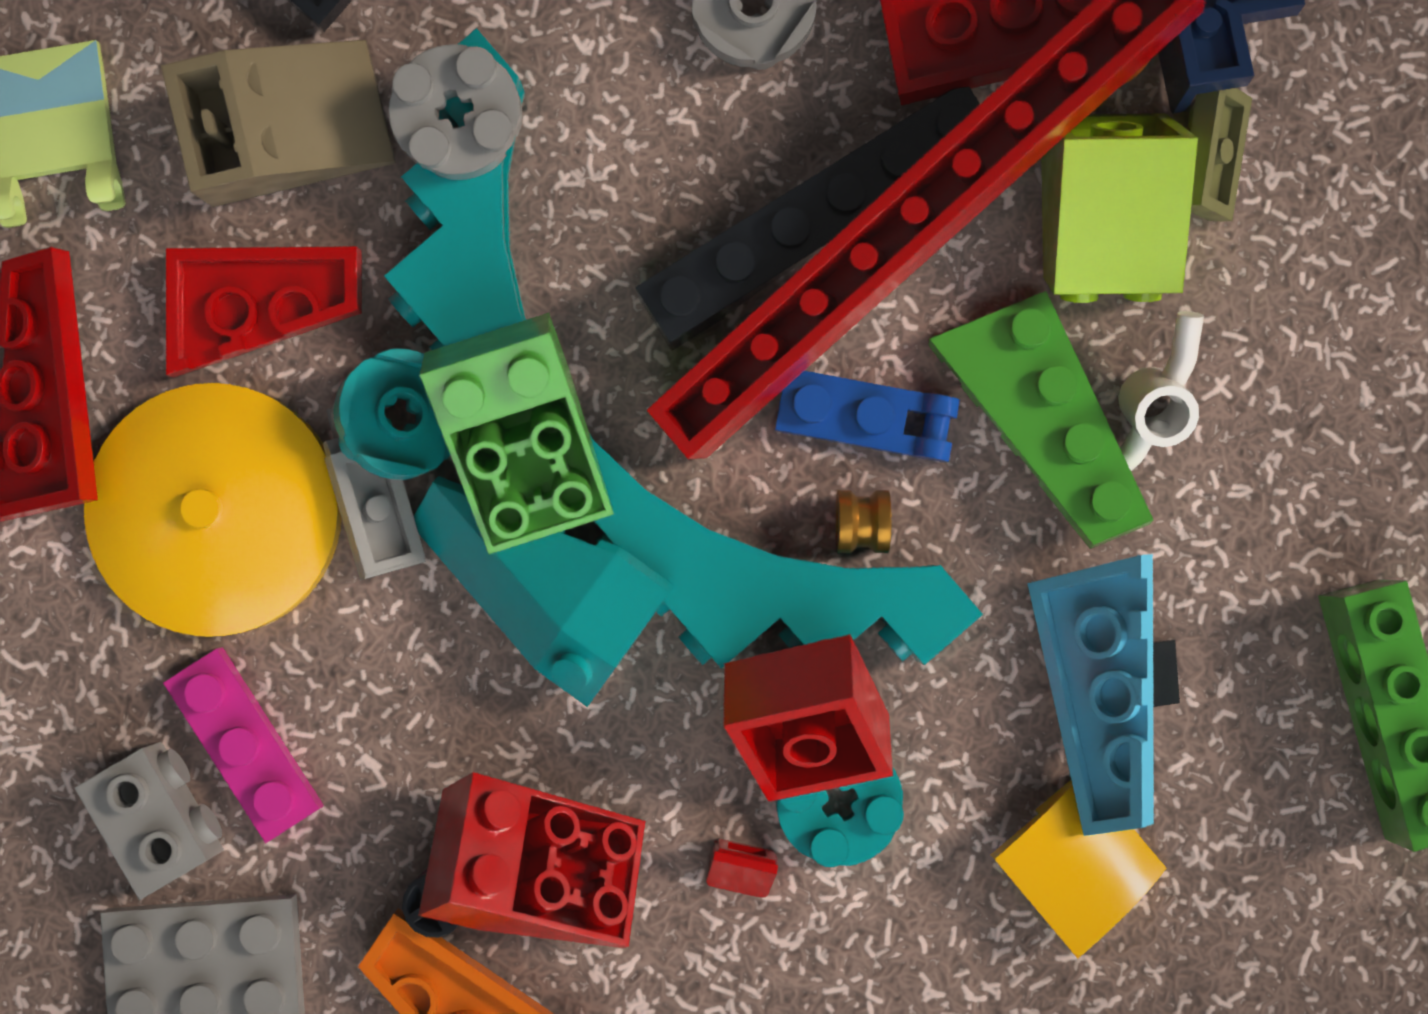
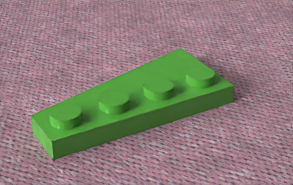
(1041, 402)

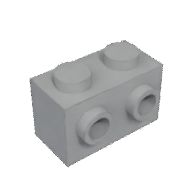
(151, 818)

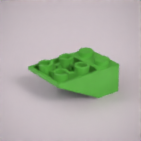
(516, 433)

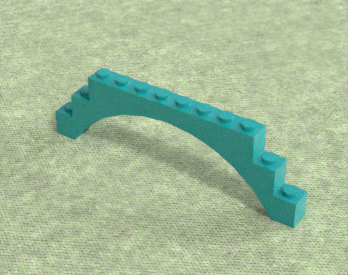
(722, 588)

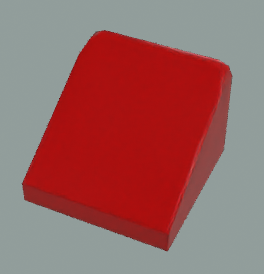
(742, 868)

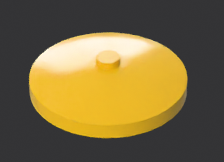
(212, 510)

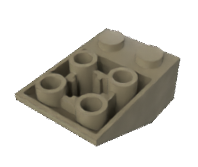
(276, 118)

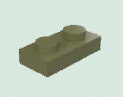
(1221, 127)

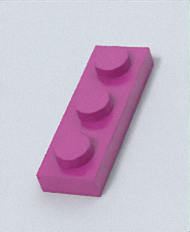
(243, 744)

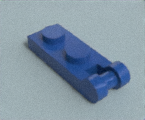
(866, 415)

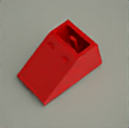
(532, 864)

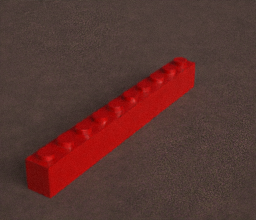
(917, 217)

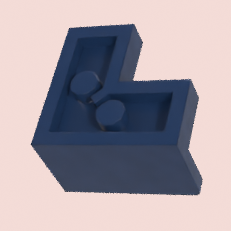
(1214, 48)

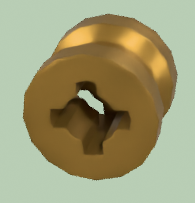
(863, 521)

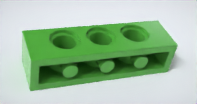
(1387, 695)

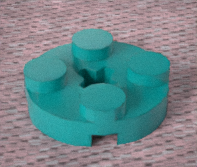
(369, 435)
(841, 842)

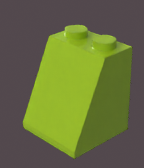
(1118, 208)

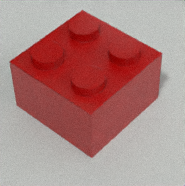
(807, 718)

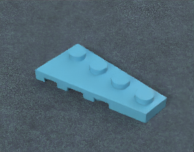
(1100, 675)

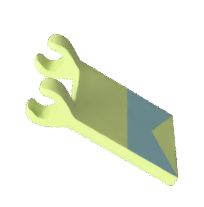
(56, 123)

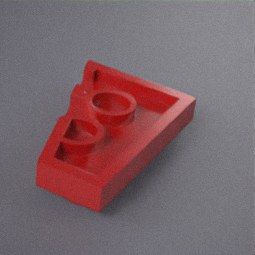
(253, 297)

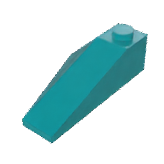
(555, 598)

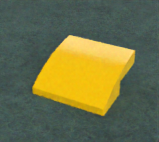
(1077, 879)

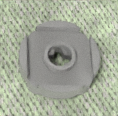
(757, 39)
(422, 91)

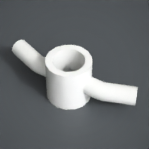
(1150, 383)

